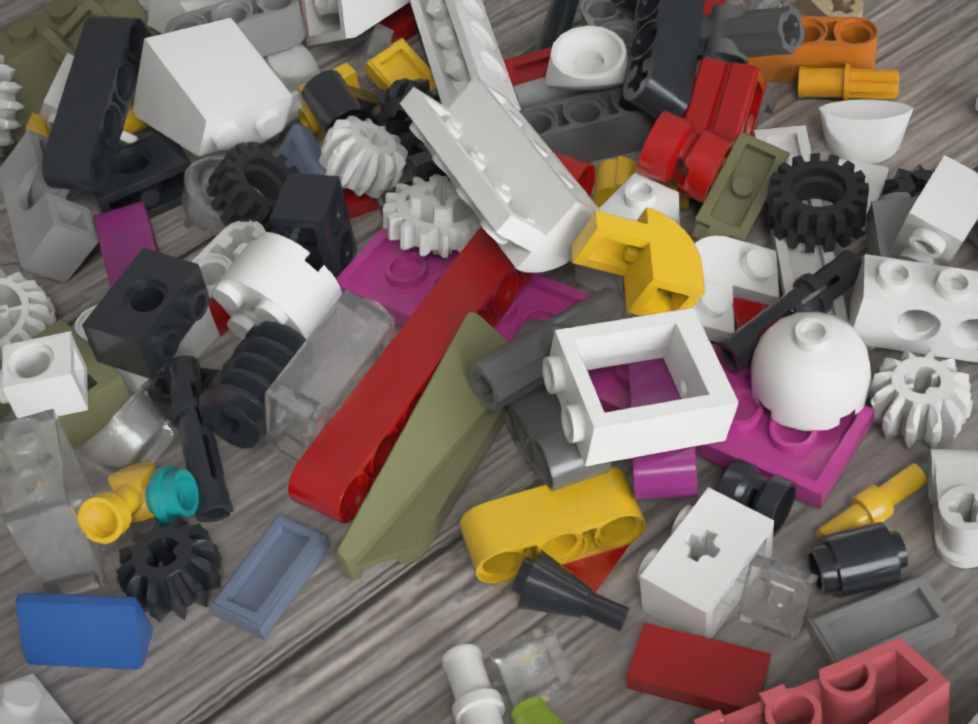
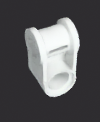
(954, 504)

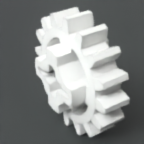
(429, 216)

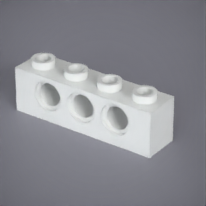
(461, 47)
(916, 307)

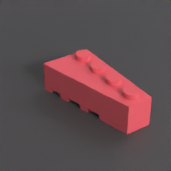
(869, 688)

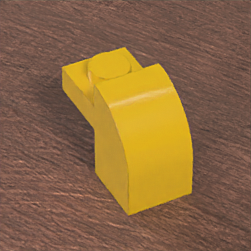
(652, 254)

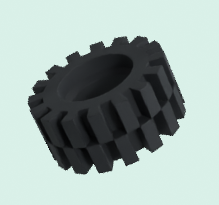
(236, 173)
(817, 223)

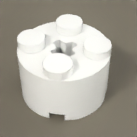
(275, 286)

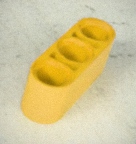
(562, 522)

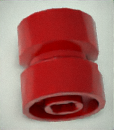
(683, 155)

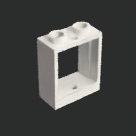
(679, 338)

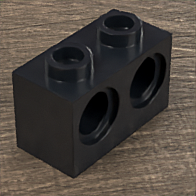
(317, 218)

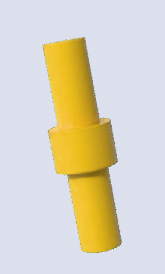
(876, 502)

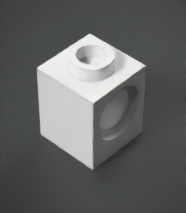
(44, 376)

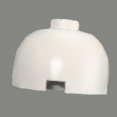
(810, 371)

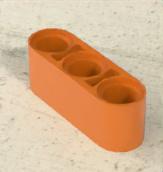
(826, 44)

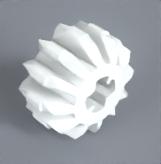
(363, 156)
(920, 398)

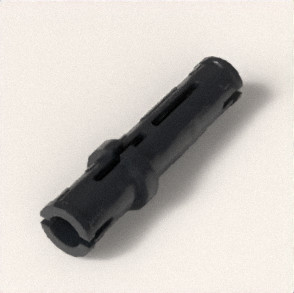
(837, 275)
(197, 439)

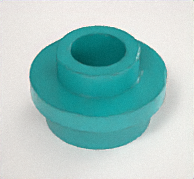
(171, 494)

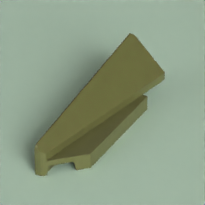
(429, 460)

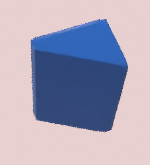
(83, 630)

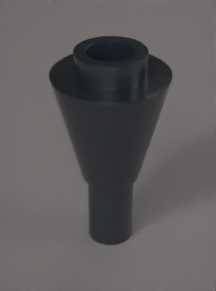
(553, 589)

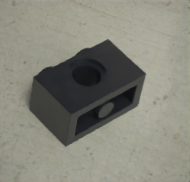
(146, 172)
(147, 313)

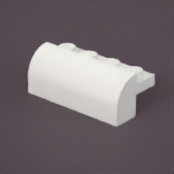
(504, 174)

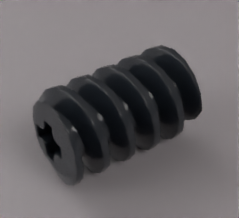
(236, 398)

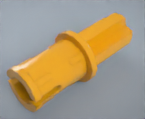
(848, 83)

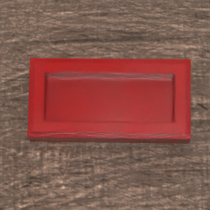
(697, 670)

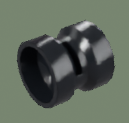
(761, 493)

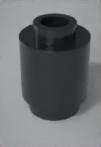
(857, 560)

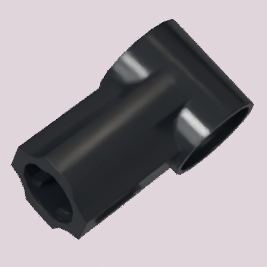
(334, 100)

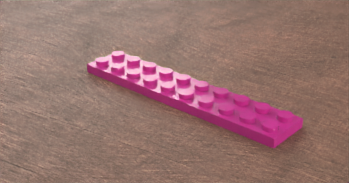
(810, 458)

